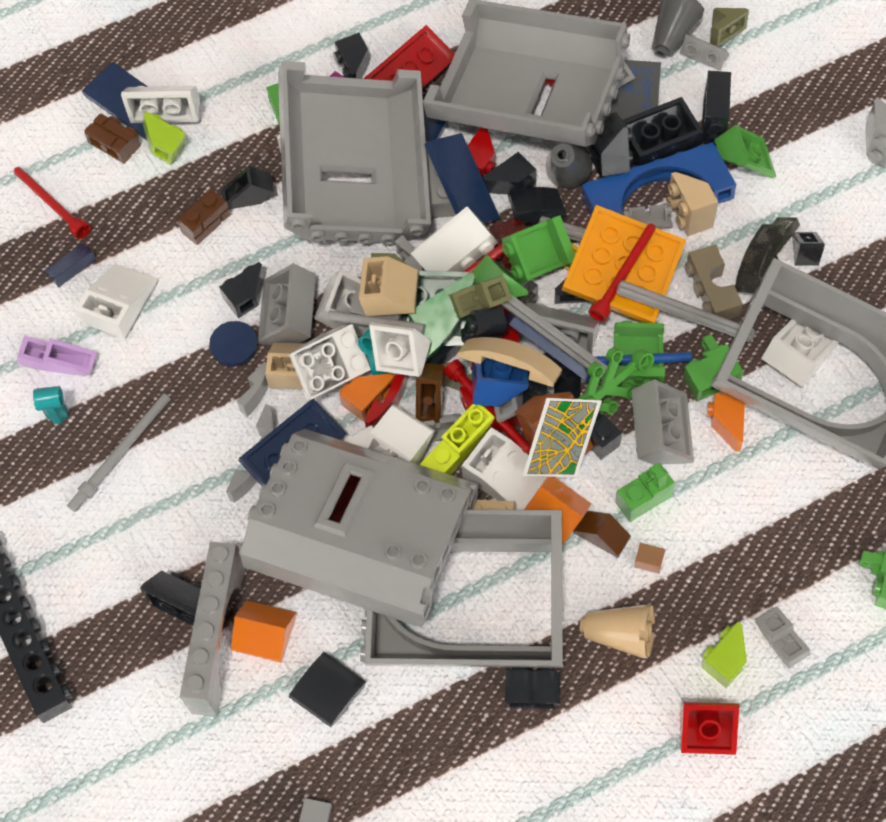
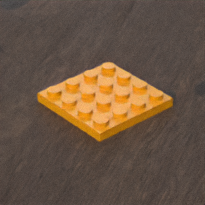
(604, 251)

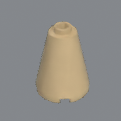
(622, 629)

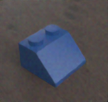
(497, 382)

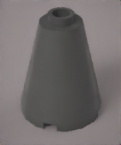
(673, 22)
(568, 165)

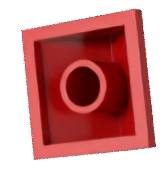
(709, 728)

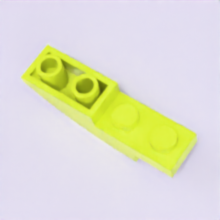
(459, 440)

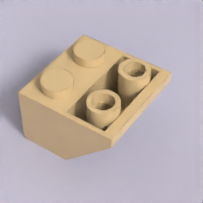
(692, 203)
(387, 287)
(279, 367)

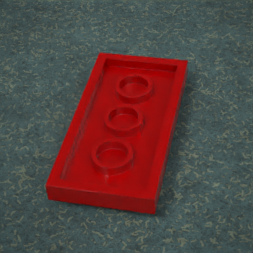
(421, 53)

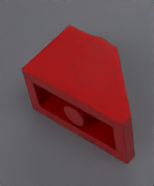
(483, 151)

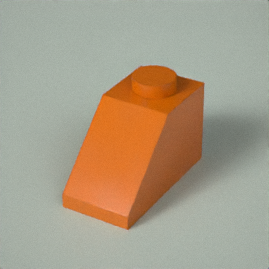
(362, 391)
(727, 419)

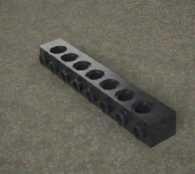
(46, 704)

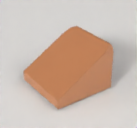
(649, 558)

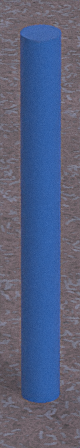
(658, 358)

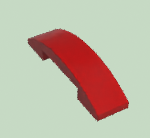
(393, 397)

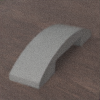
(243, 481)

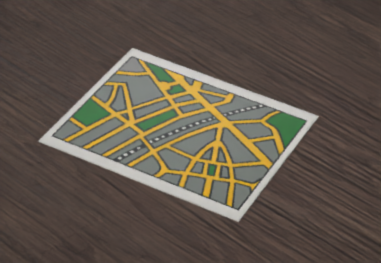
(561, 437)

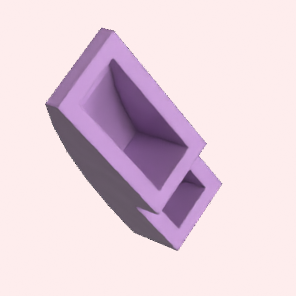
(55, 356)

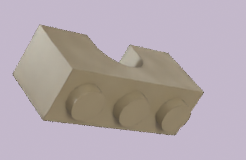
(705, 266)

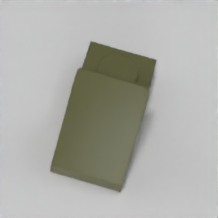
(727, 24)

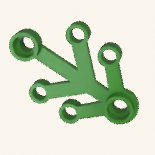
(640, 360)

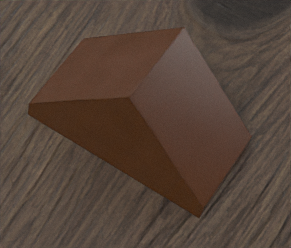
(603, 531)

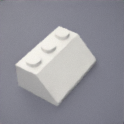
(168, 102)
(456, 244)

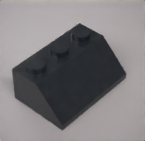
(663, 132)
(175, 596)

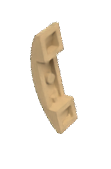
(512, 353)

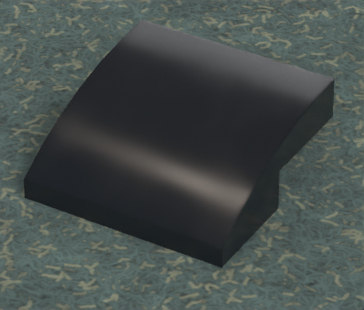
(533, 202)
(327, 689)

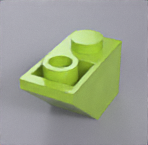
(163, 139)
(728, 657)

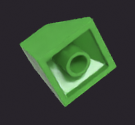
(745, 151)

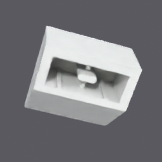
(400, 436)

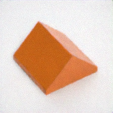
(558, 496)
(262, 631)

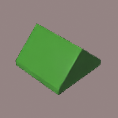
(490, 269)

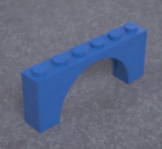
(699, 163)

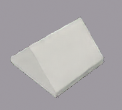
(399, 349)

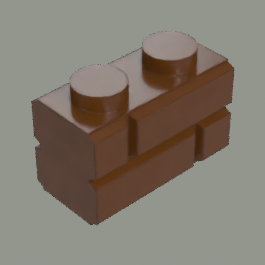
(112, 137)
(203, 216)
(430, 393)

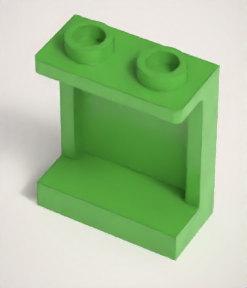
(538, 249)
(639, 336)

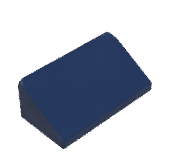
(70, 265)

